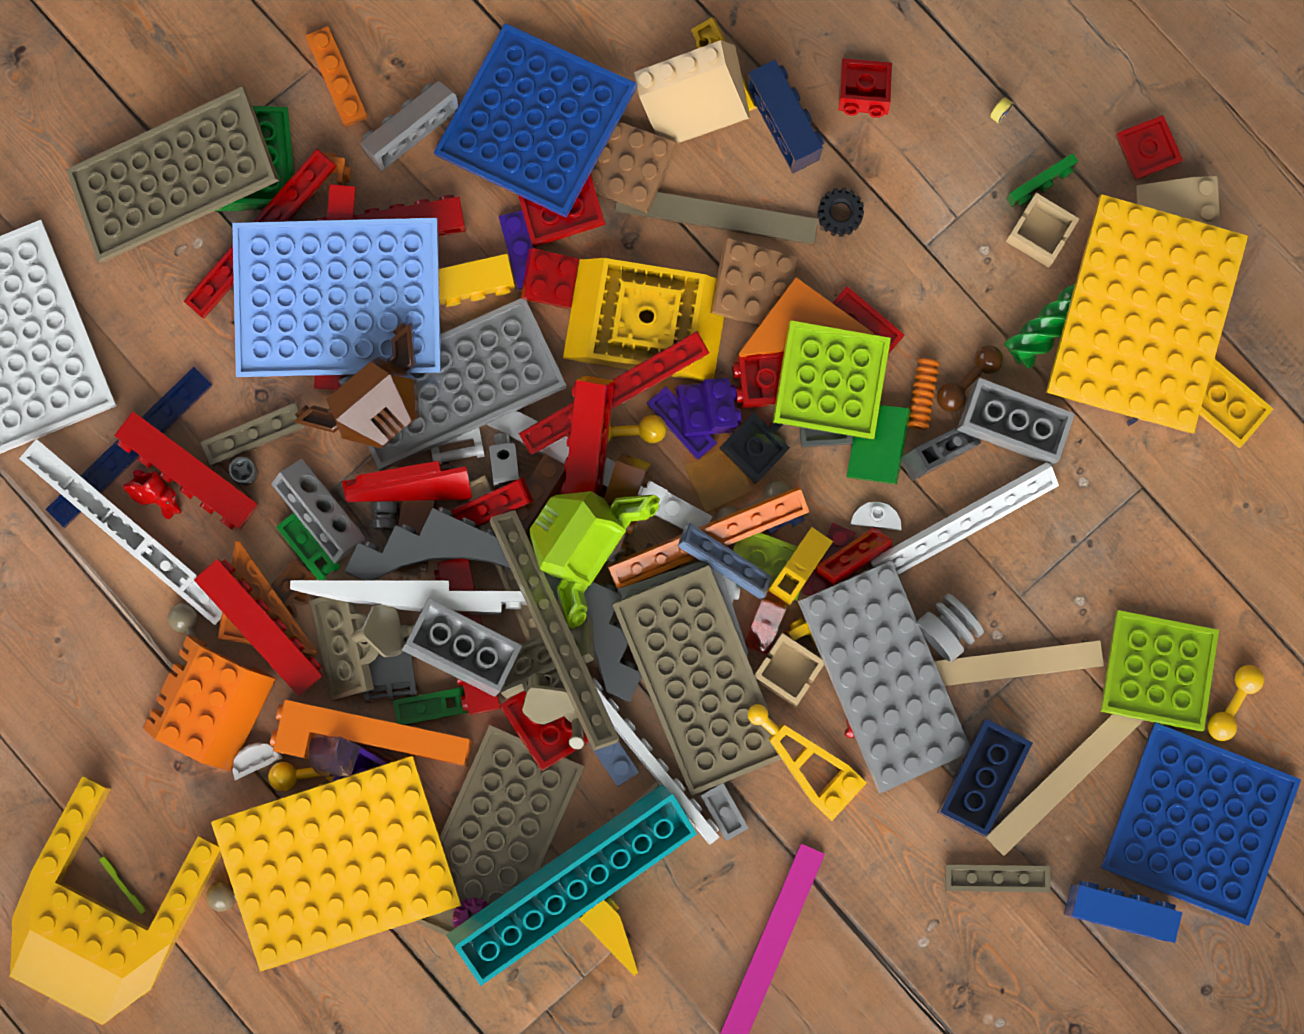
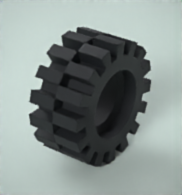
(844, 197)

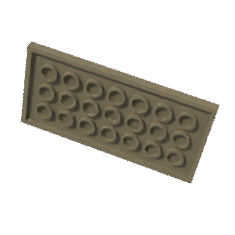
(172, 174)
(697, 678)
(502, 821)

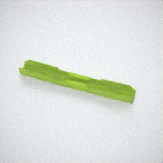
(111, 870)

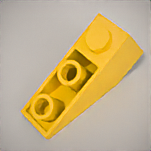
(800, 566)

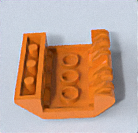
(208, 705)

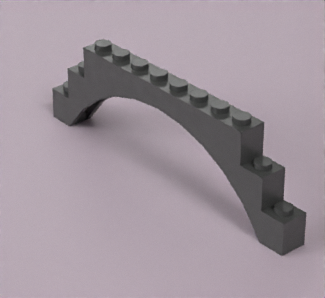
(454, 539)

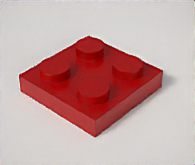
(1149, 147)
(549, 278)

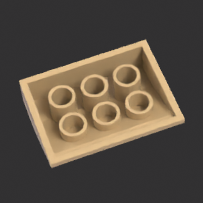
(694, 92)
(1185, 197)

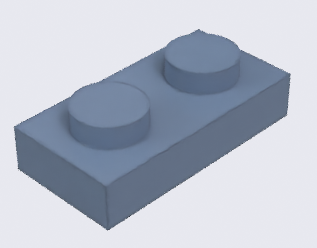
(616, 763)

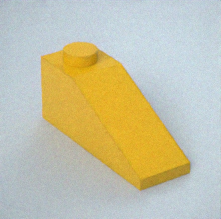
(609, 929)

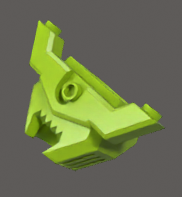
(578, 536)

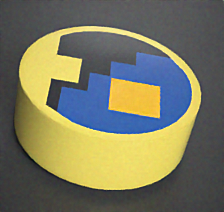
(1001, 109)

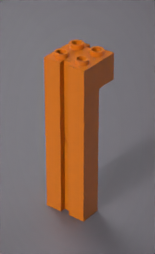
(303, 721)

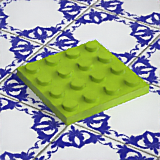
(831, 380)
(1159, 670)

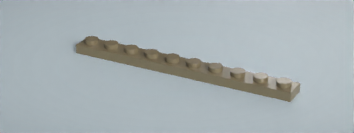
(554, 631)

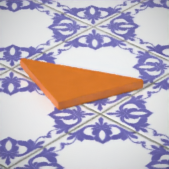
(801, 305)
(248, 570)

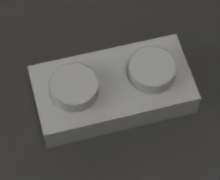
(724, 812)

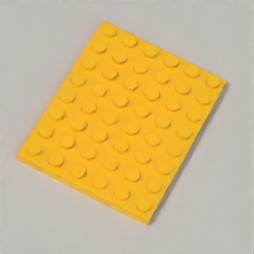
(1146, 314)
(336, 863)

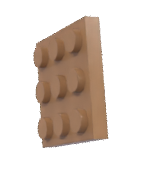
(632, 166)
(750, 281)

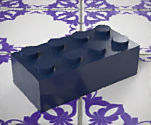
(784, 116)
(984, 777)

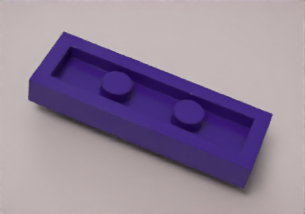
(517, 243)
(666, 406)

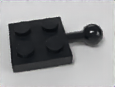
(755, 447)

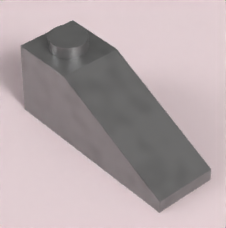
(937, 452)

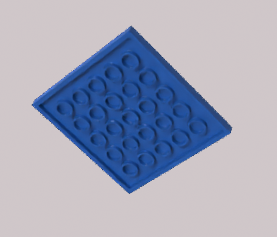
(535, 120)
(1200, 824)

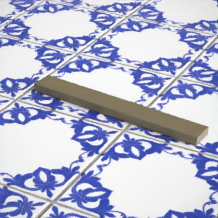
(728, 217)

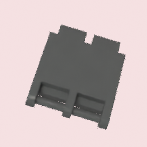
(392, 674)

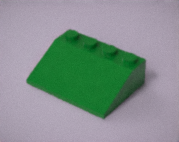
(276, 133)

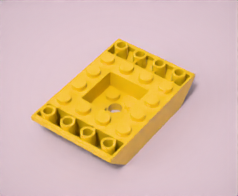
(607, 308)

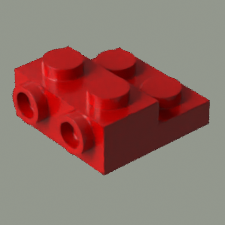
(865, 87)
(757, 379)

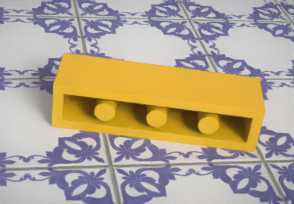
(475, 280)

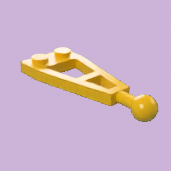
(838, 790)

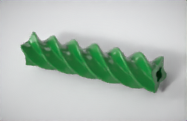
(1039, 333)

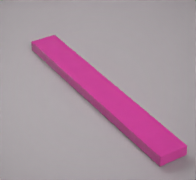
(773, 941)

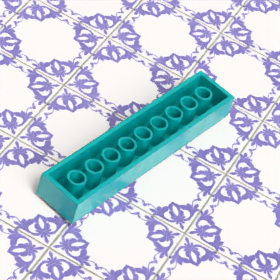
(571, 884)

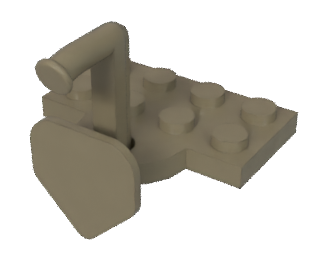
(353, 641)
(544, 690)

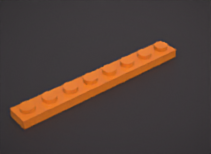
(725, 530)

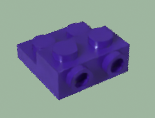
(708, 407)

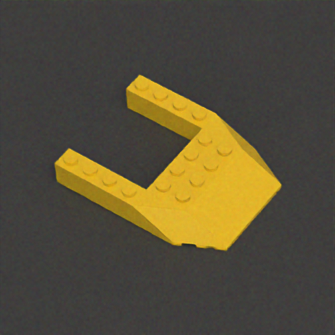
(83, 948)

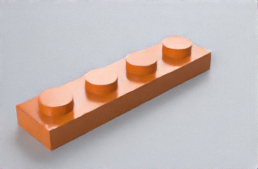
(336, 76)

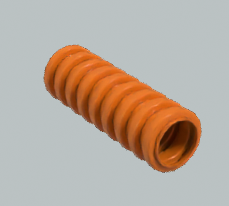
(923, 393)

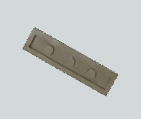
(251, 435)
(997, 878)

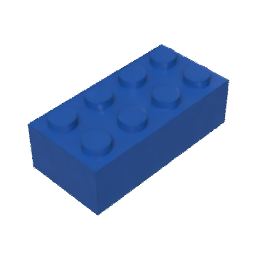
(1123, 913)

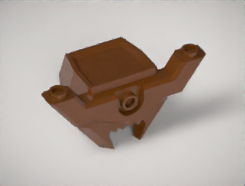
(375, 400)

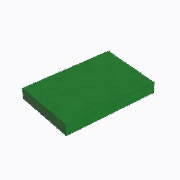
(881, 457)

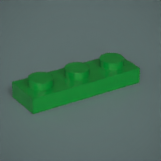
(1043, 181)

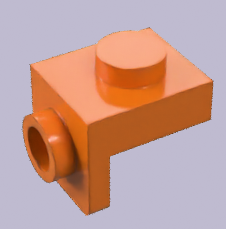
(342, 168)

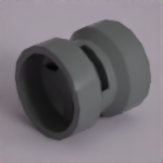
(239, 468)
(385, 515)

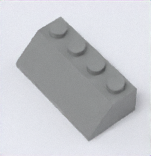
(409, 125)
(461, 647)

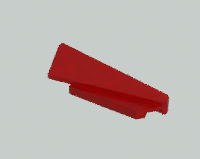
(410, 483)

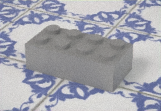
(1015, 421)

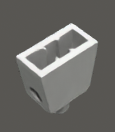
(503, 461)

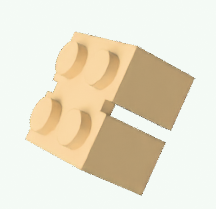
(1042, 230)
(789, 670)

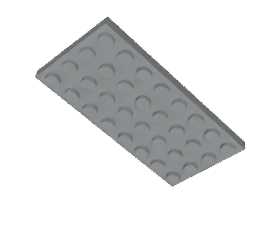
(485, 374)
(884, 676)

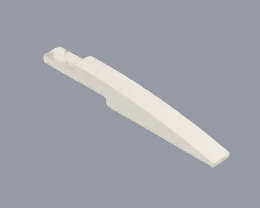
(670, 507)
(120, 527)
(412, 595)

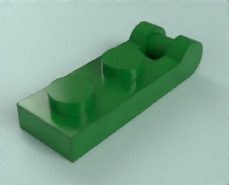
(306, 547)
(428, 707)

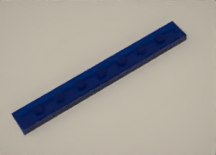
(117, 460)

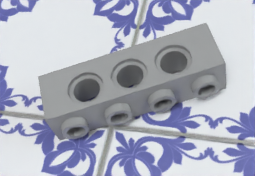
(306, 507)

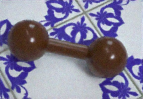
(987, 360)

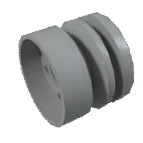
(953, 624)

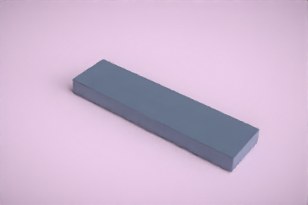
(725, 561)

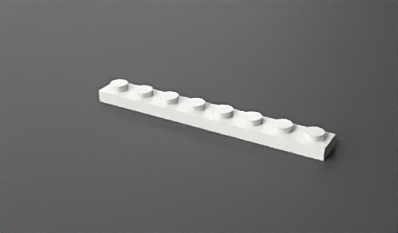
(969, 519)
(658, 769)

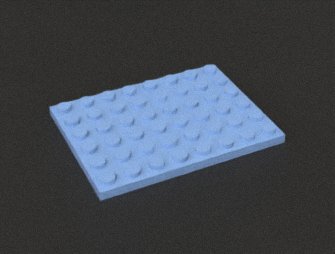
(333, 293)

